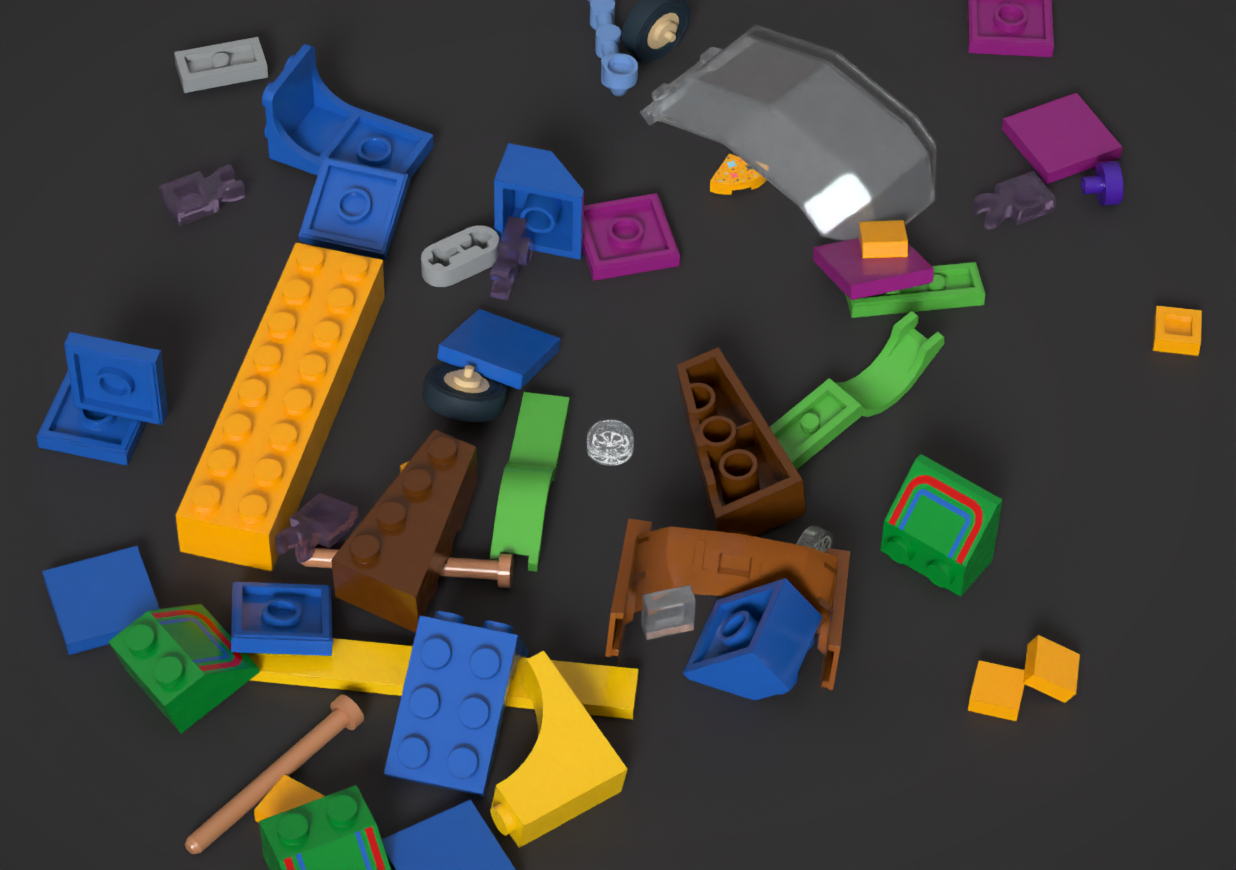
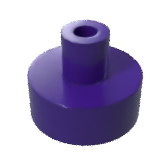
(1105, 183)

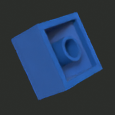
(540, 189)
(755, 641)

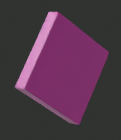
(1010, 27)
(1061, 138)
(627, 237)
(870, 276)

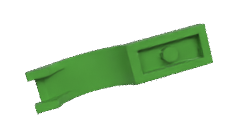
(839, 404)
(529, 477)

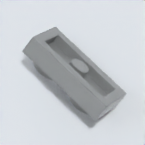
(221, 64)

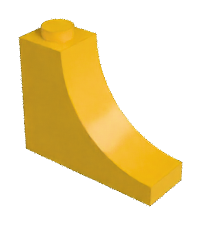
(566, 770)

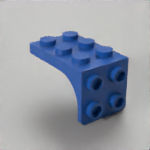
(312, 123)
(453, 703)

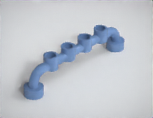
(617, 70)

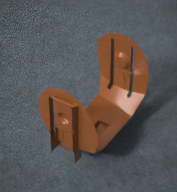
(727, 566)

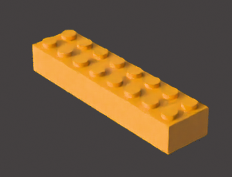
(281, 407)

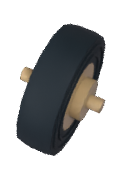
(655, 28)
(463, 393)

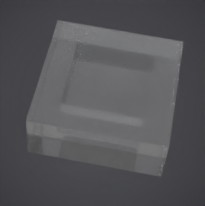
(668, 612)

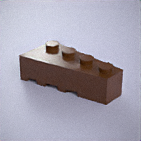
(739, 459)
(408, 535)

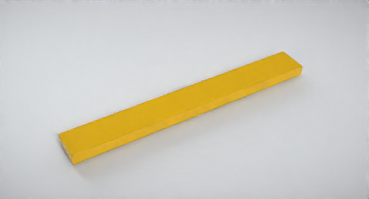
(384, 666)

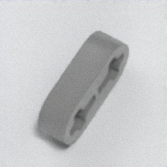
(459, 256)

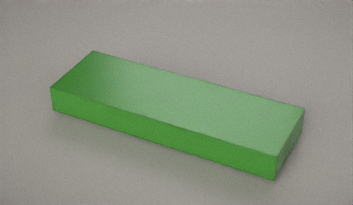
(951, 288)

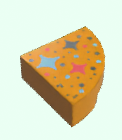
(735, 175)

